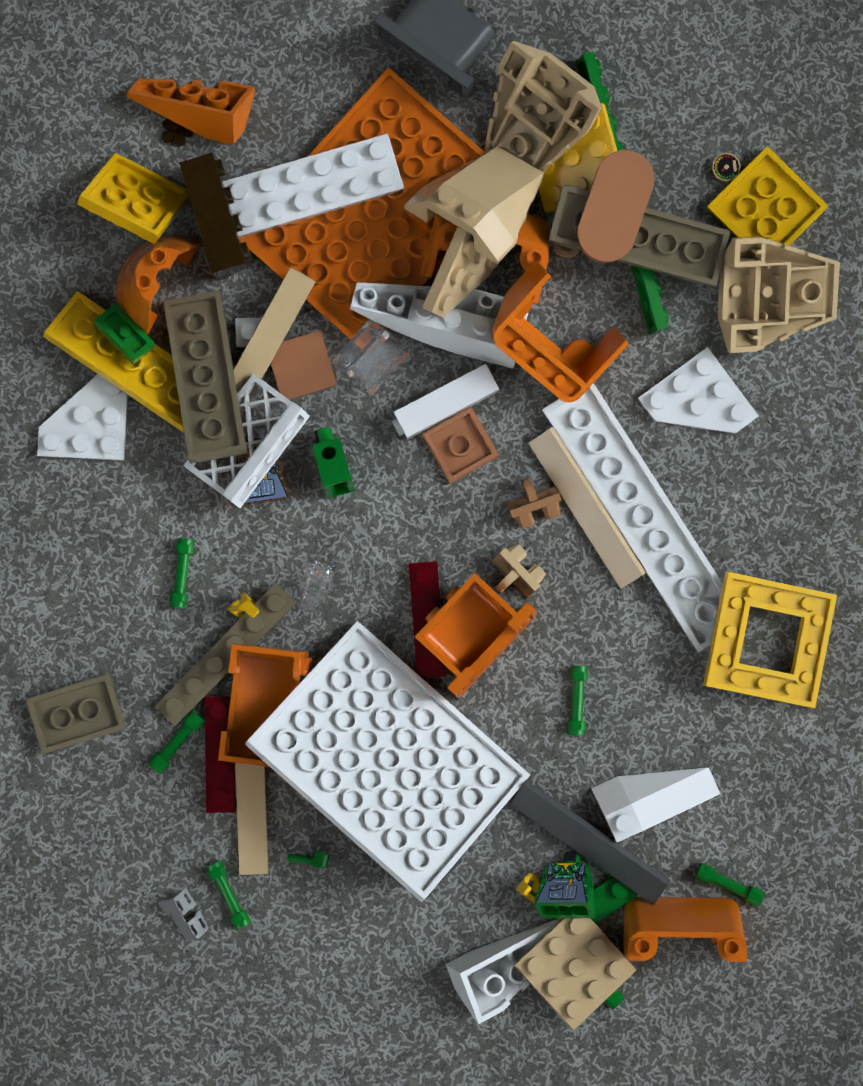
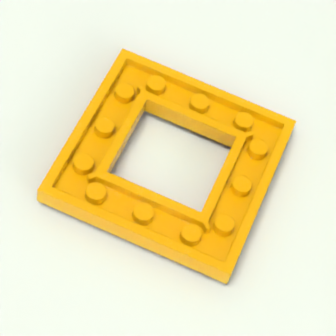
(816, 613)

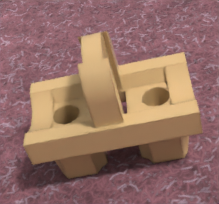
(525, 581)

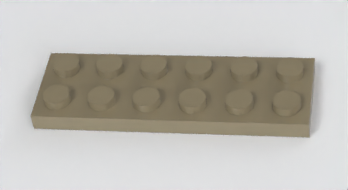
(662, 242)
(205, 377)

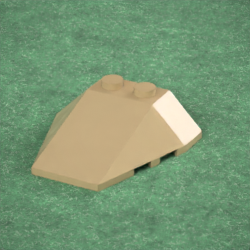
(539, 107)
(483, 198)
(773, 292)

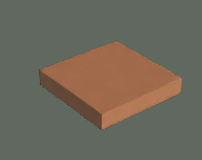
(303, 366)
(460, 445)

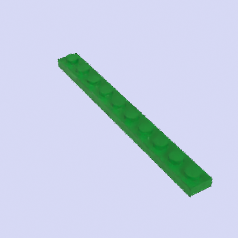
(647, 286)

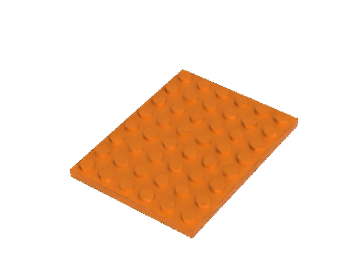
(376, 237)

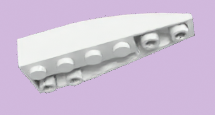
(462, 331)

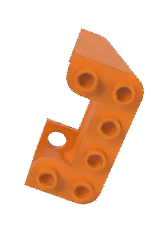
(259, 686)

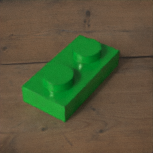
(124, 334)
(610, 897)

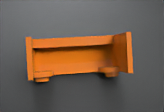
(531, 238)
(563, 372)

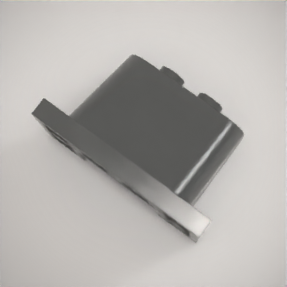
(440, 37)

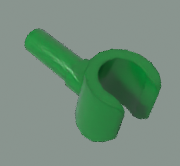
(319, 859)

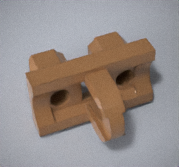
(546, 499)

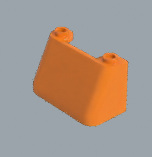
(683, 918)

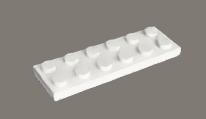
(315, 185)

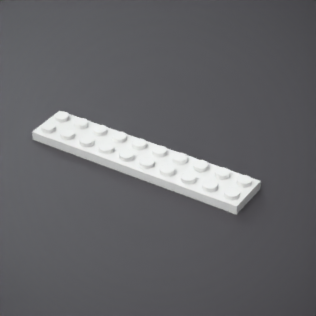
(640, 512)

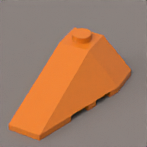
(209, 112)

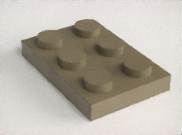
(76, 713)

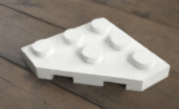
(699, 397)
(87, 424)

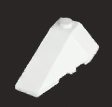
(647, 799)
(487, 975)

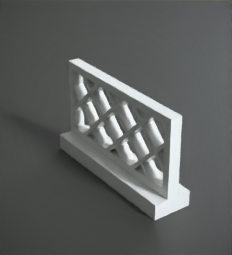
(267, 449)

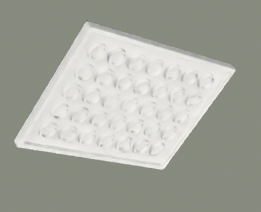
(388, 760)

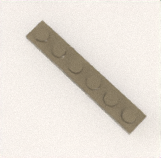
(215, 662)

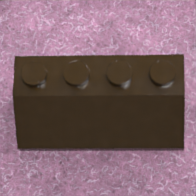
(214, 215)

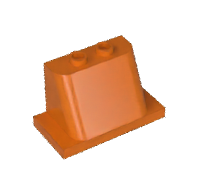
(472, 631)

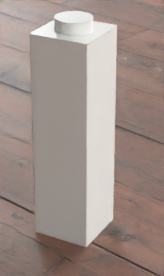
(445, 402)

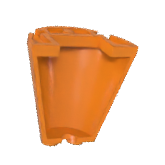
(138, 279)

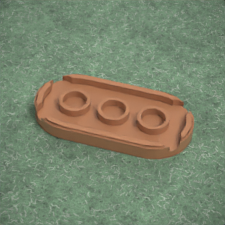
(615, 206)

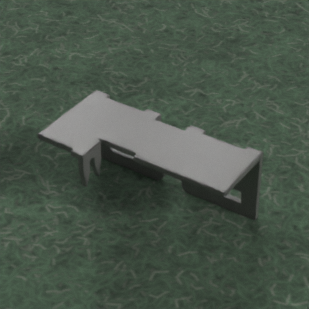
(171, 907)

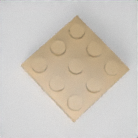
(574, 968)

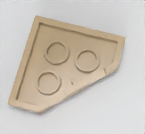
(458, 275)

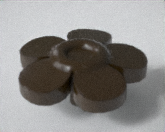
(175, 132)

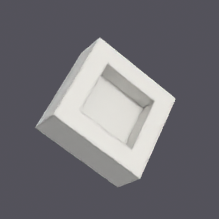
(244, 330)

